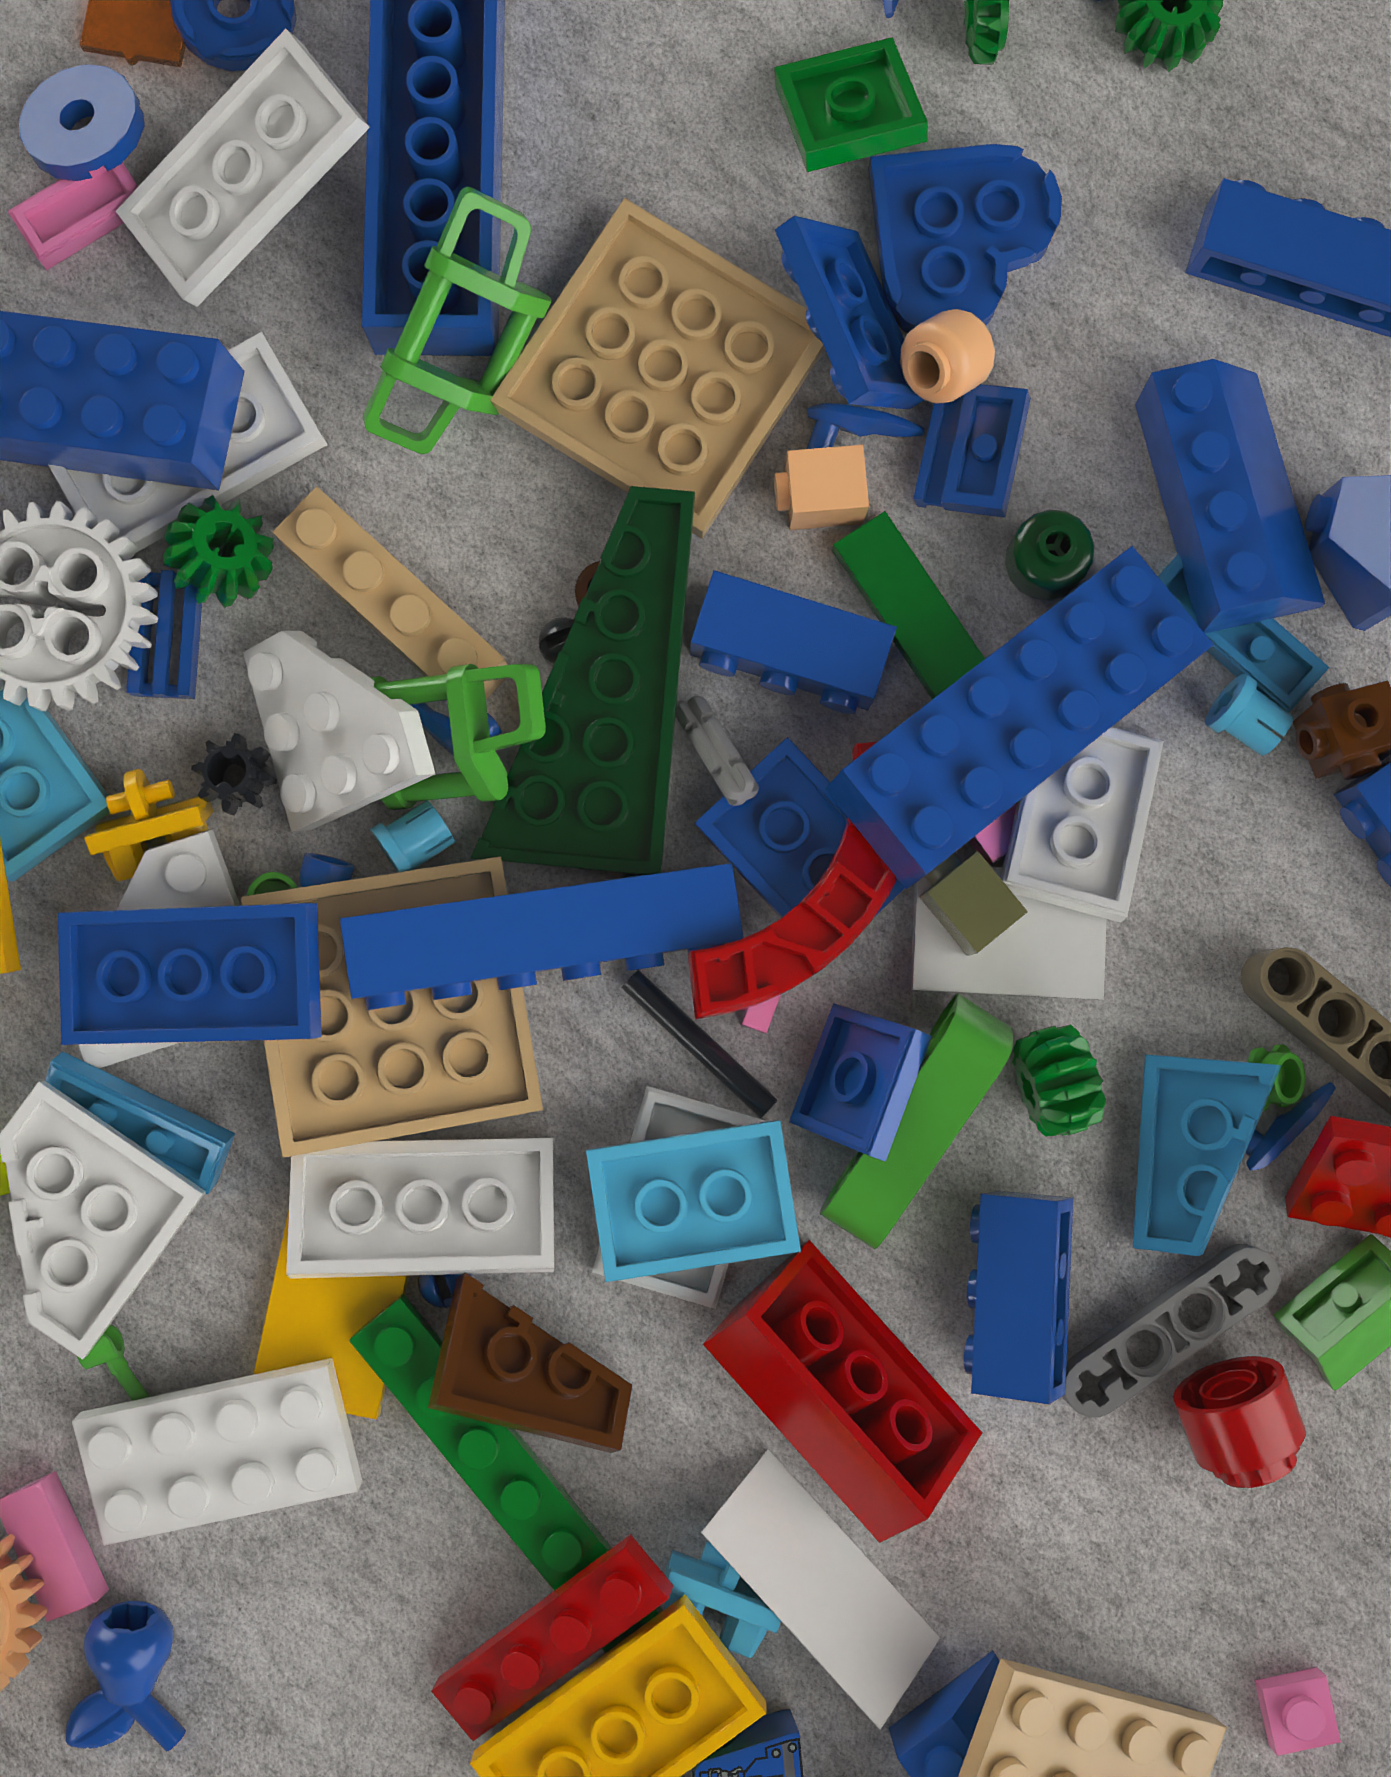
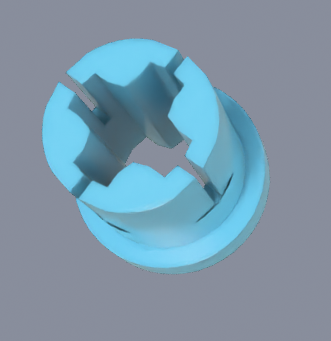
(1240, 708)
(413, 837)

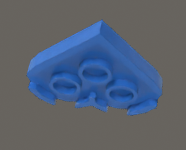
(957, 226)

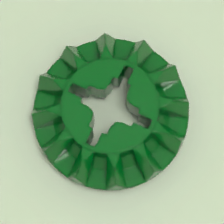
(986, 29)

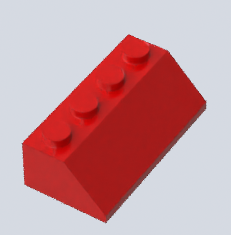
(845, 1393)

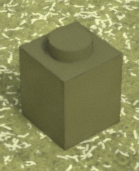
(971, 901)

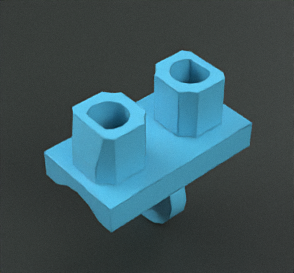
(718, 1586)

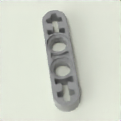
(1174, 1340)

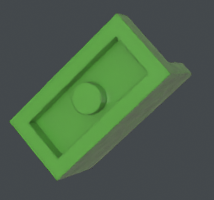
(1344, 1313)

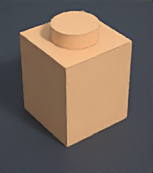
(823, 487)

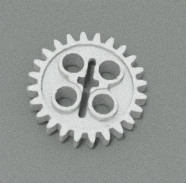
(60, 551)

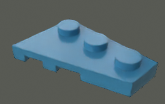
(1192, 1144)

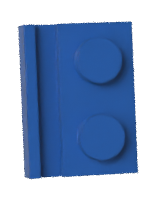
(973, 451)

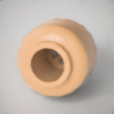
(947, 356)

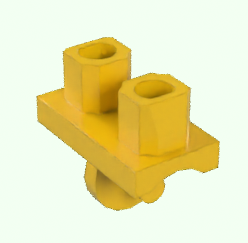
(125, 837)

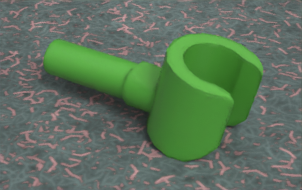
(111, 1351)

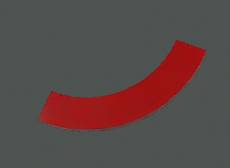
(803, 939)

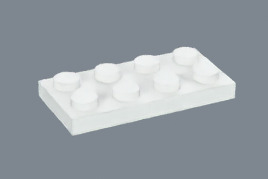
(242, 168)
(266, 437)
(422, 1208)
(217, 1451)

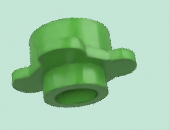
(1291, 1076)

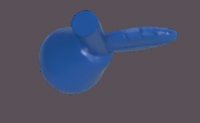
(126, 1654)

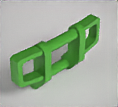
(445, 269)
(473, 748)

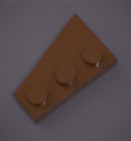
(522, 1378)

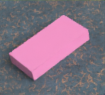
(73, 213)

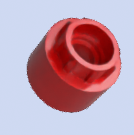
(1241, 1420)

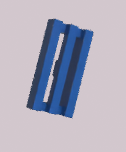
(189, 648)

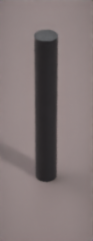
(699, 1043)

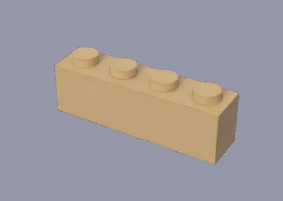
(382, 590)

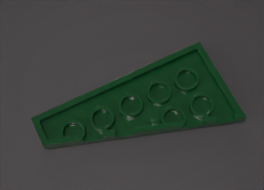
(602, 771)

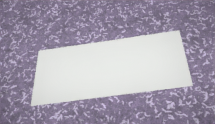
(822, 1587)

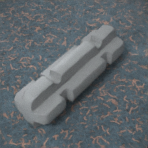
(717, 751)

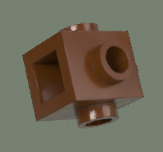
(1346, 730)

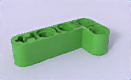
(956, 1073)

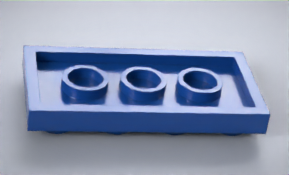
(189, 974)

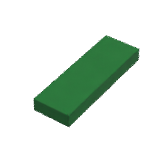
(907, 598)

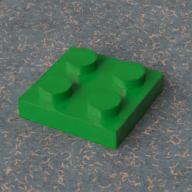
(850, 104)

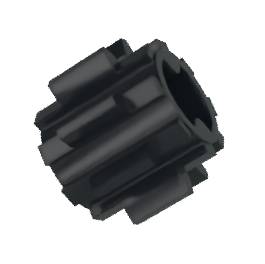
(217, 762)

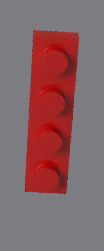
(552, 1637)

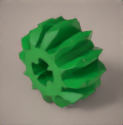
(1168, 28)
(231, 535)
(1059, 1080)

